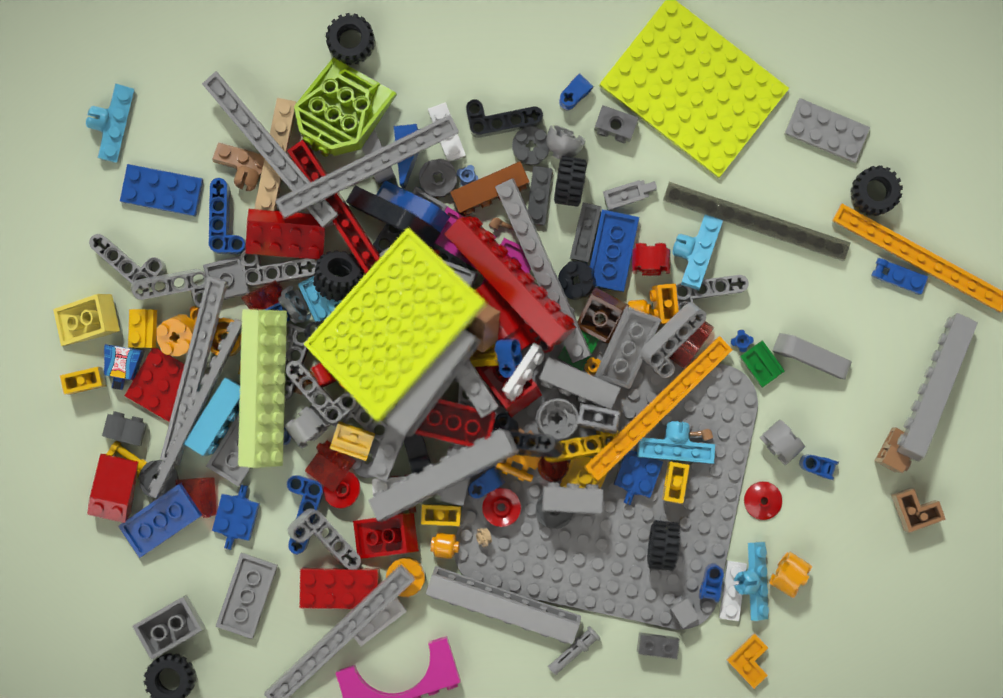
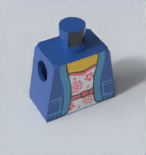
(121, 364)

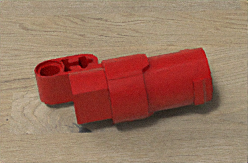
(510, 323)

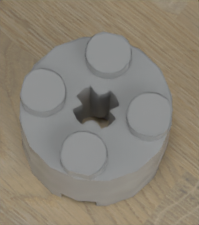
(307, 427)
(782, 442)

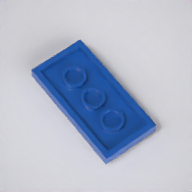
(161, 190)
(613, 249)
(160, 520)

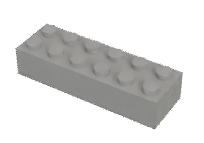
(431, 385)

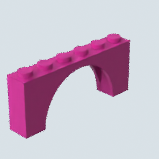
(440, 674)

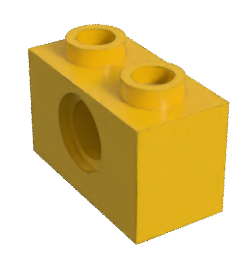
(83, 380)
(675, 482)
(441, 515)

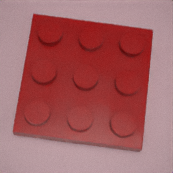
(157, 383)

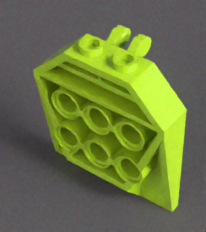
(333, 135)

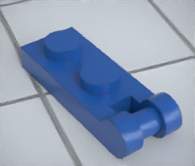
(900, 276)

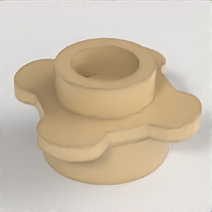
(483, 537)

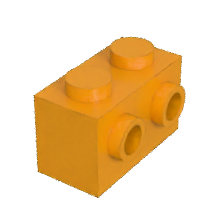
(664, 301)

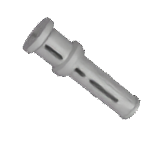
(581, 644)

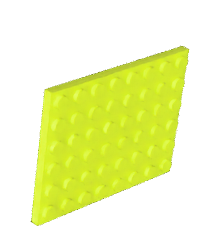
(694, 86)
(394, 324)

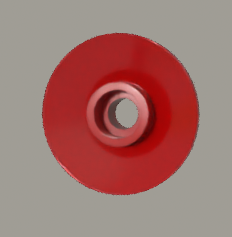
(753, 498)
(344, 500)
(505, 517)

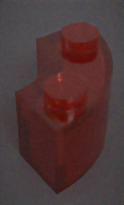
(690, 347)

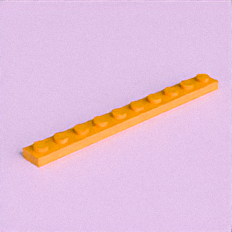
(919, 257)
(657, 408)

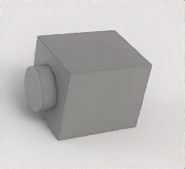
(683, 611)

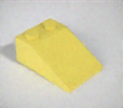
(86, 319)

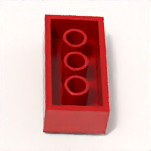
(289, 237)
(456, 423)
(336, 587)

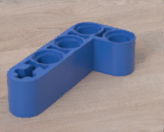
(420, 207)
(223, 215)
(307, 497)

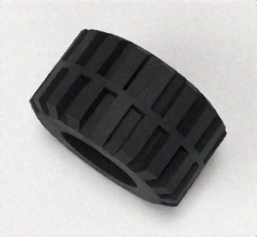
(345, 23)
(570, 181)
(890, 183)
(337, 264)
(663, 545)
(176, 663)

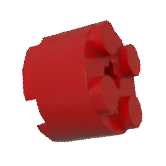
(651, 259)

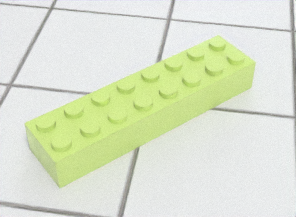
(262, 388)

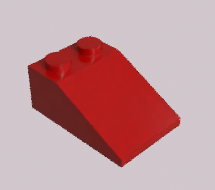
(496, 383)
(113, 488)
(386, 537)

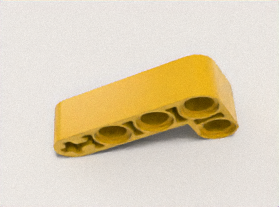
(581, 446)

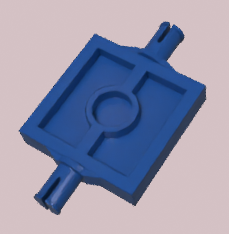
(637, 475)
(235, 517)

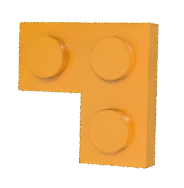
(744, 660)

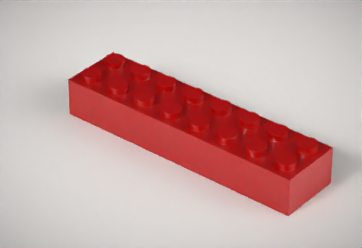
(510, 280)

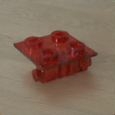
(264, 296)
(329, 466)
(202, 493)

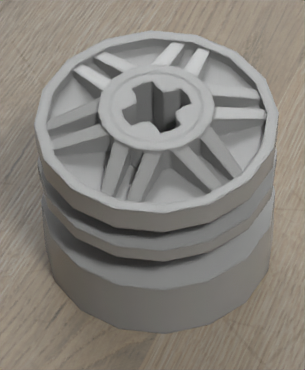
(563, 427)

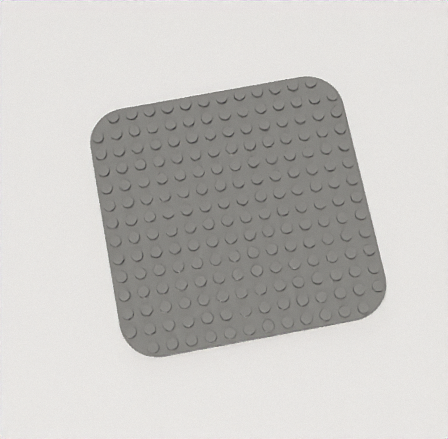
(602, 556)

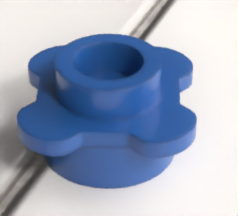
(747, 341)

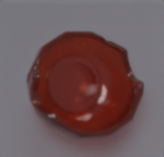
(552, 470)

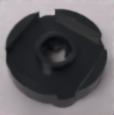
(586, 277)

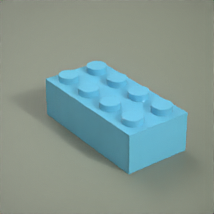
(215, 418)

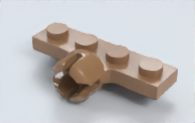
(248, 164)

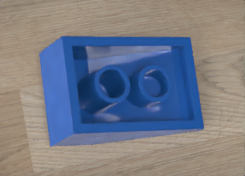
(406, 166)

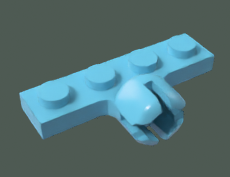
(111, 122)
(697, 251)
(318, 305)
(676, 446)
(755, 581)

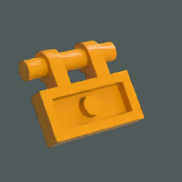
(526, 461)

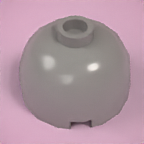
(563, 142)

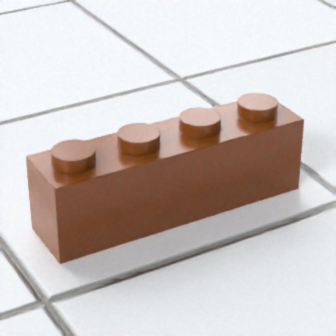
(483, 190)

